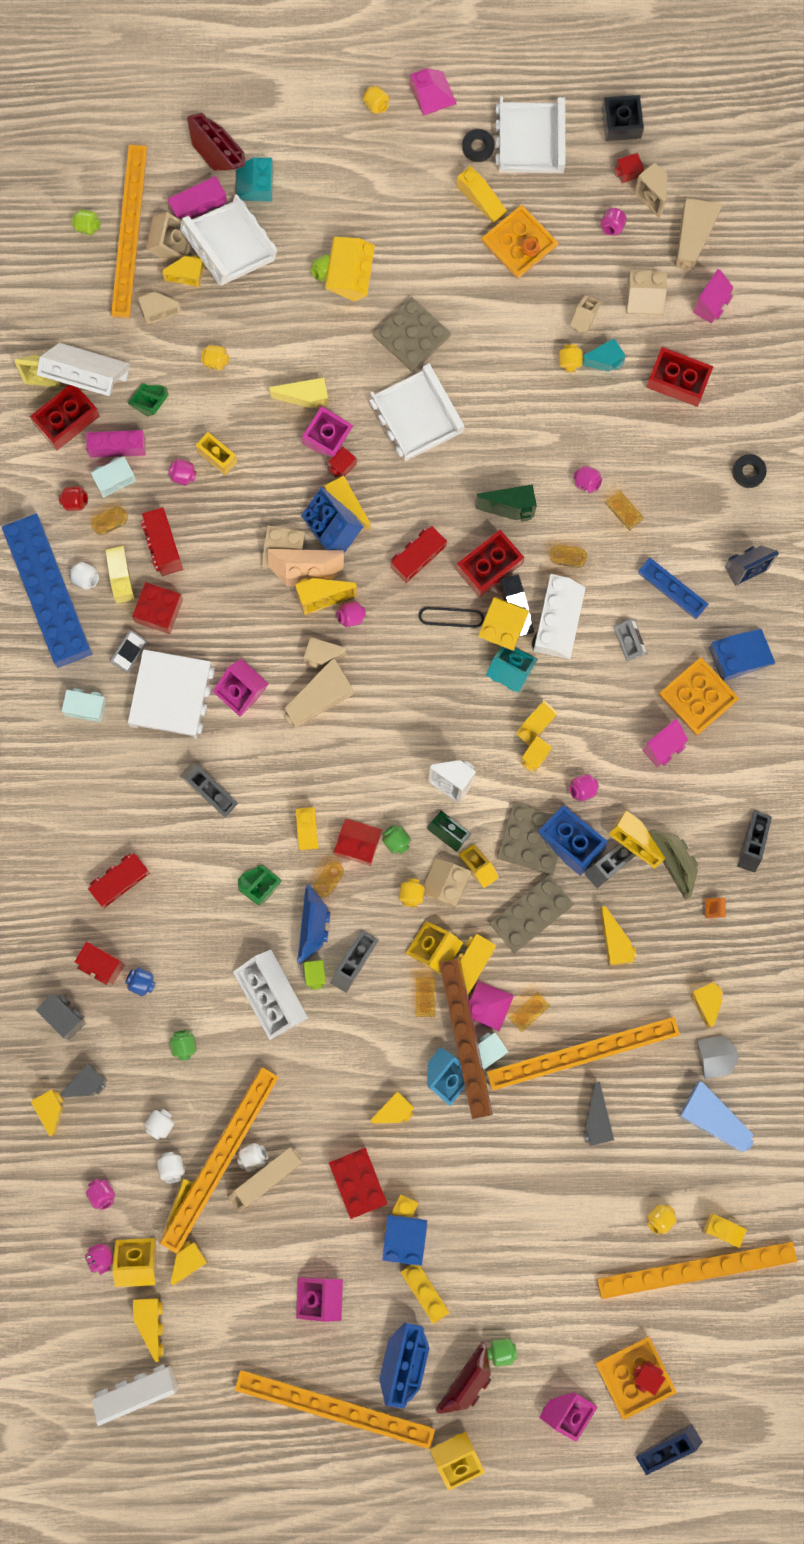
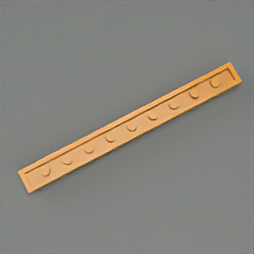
(129, 231)
(583, 1053)
(218, 1160)
(696, 1270)
(335, 1409)

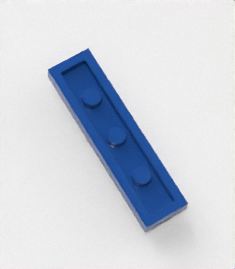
(673, 588)

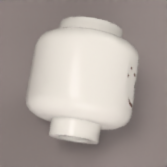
(84, 575)
(159, 1124)
(252, 1157)
(170, 1167)

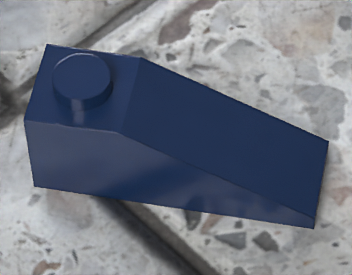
(670, 1449)

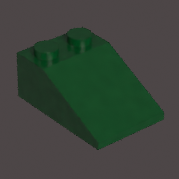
(511, 503)

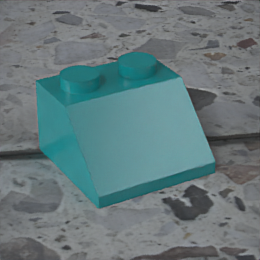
(255, 180)
(511, 668)

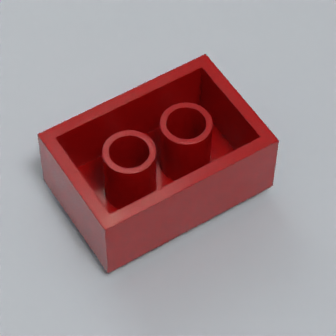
(679, 376)
(64, 416)
(161, 542)
(490, 563)
(358, 1183)

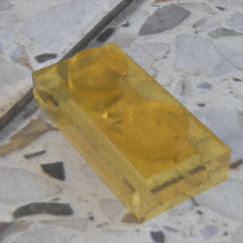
(624, 510)
(425, 996)
(529, 1012)

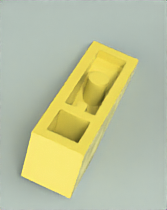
(305, 393)
(119, 574)

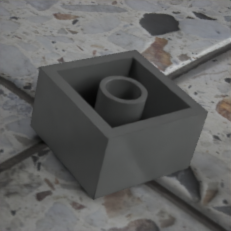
(61, 1015)

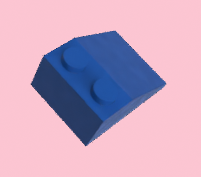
(741, 654)
(573, 840)

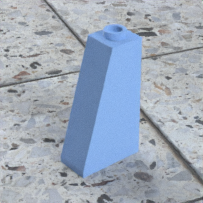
(712, 1116)

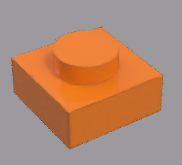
(715, 908)

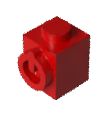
(648, 1377)

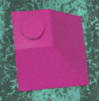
(431, 90)
(489, 1005)
(568, 1414)

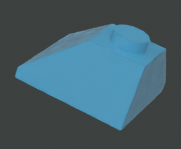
(445, 1076)

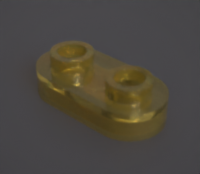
(108, 518)
(568, 554)
(328, 880)

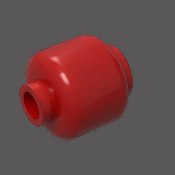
(73, 498)

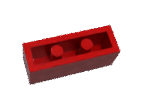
(418, 553)
(118, 880)

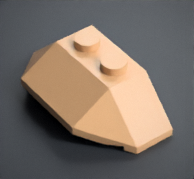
(299, 564)

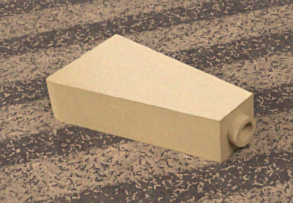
(696, 226)
(321, 694)
(265, 1179)

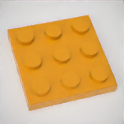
(507, 238)
(698, 696)
(617, 1375)

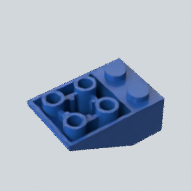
(331, 521)

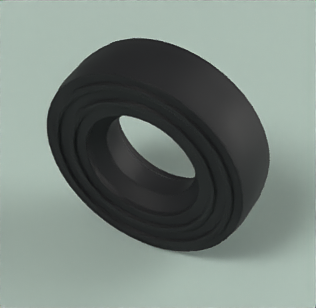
(478, 134)
(749, 459)

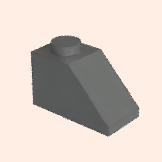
(86, 1083)

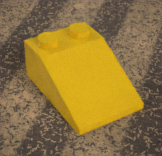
(321, 593)

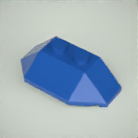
(313, 925)
(403, 1365)

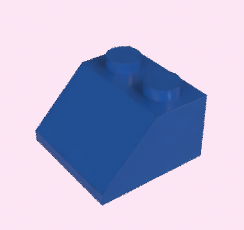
(404, 1240)

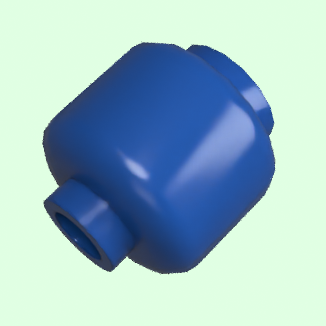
(140, 981)

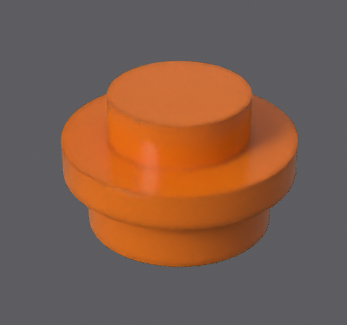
(530, 247)

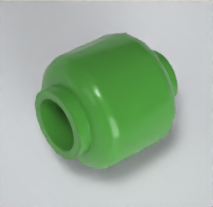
(396, 839)
(182, 1044)
(502, 1352)

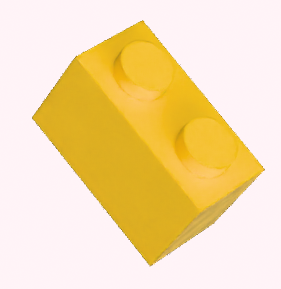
(216, 453)

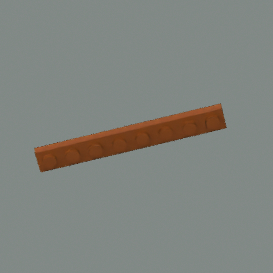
(466, 1038)

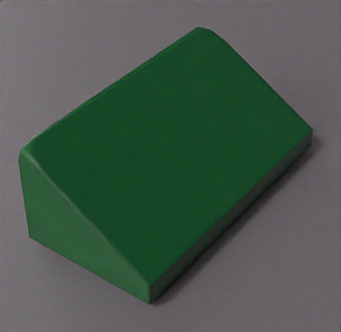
(448, 831)

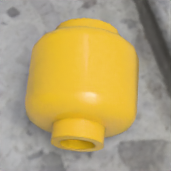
(376, 99)
(215, 357)
(570, 358)
(411, 893)
(661, 1219)

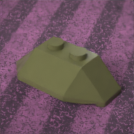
(677, 861)

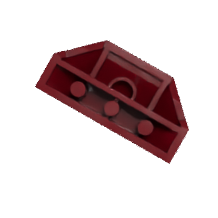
(214, 144)
(468, 1383)

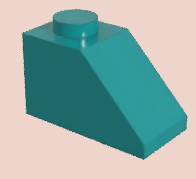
(605, 357)

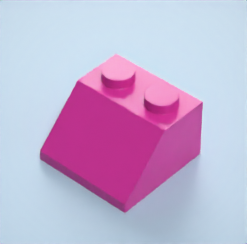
(714, 297)
(326, 432)
(240, 687)
(666, 743)
(319, 1299)

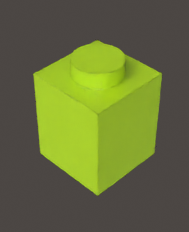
(315, 974)

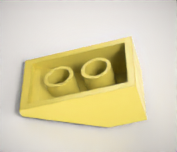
(28, 369)

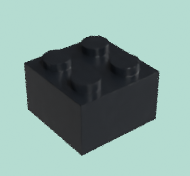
(622, 118)

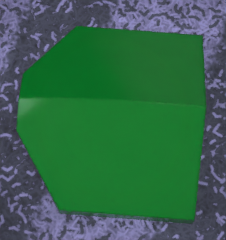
(148, 398)
(258, 884)

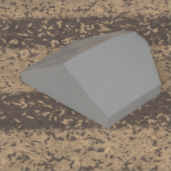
(717, 1056)

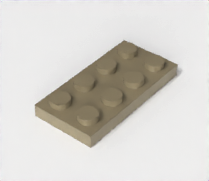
(531, 914)

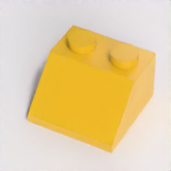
(503, 623)
(433, 946)
(134, 1262)
(457, 1461)

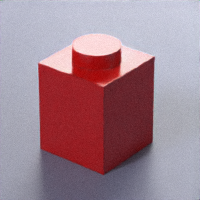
(628, 168)
(342, 463)

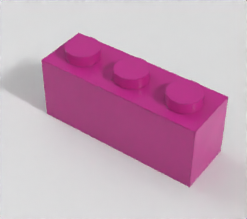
(198, 199)
(116, 444)

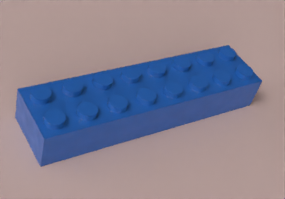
(47, 590)

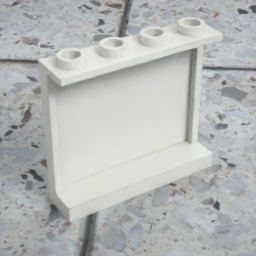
(531, 137)
(229, 241)
(82, 368)
(417, 413)
(171, 693)

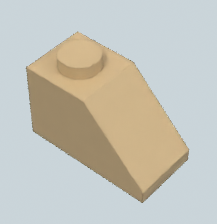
(158, 307)
(585, 314)
(321, 653)

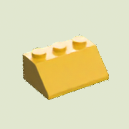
(350, 267)

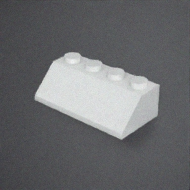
(559, 617)
(452, 778)
(270, 994)
(134, 1395)

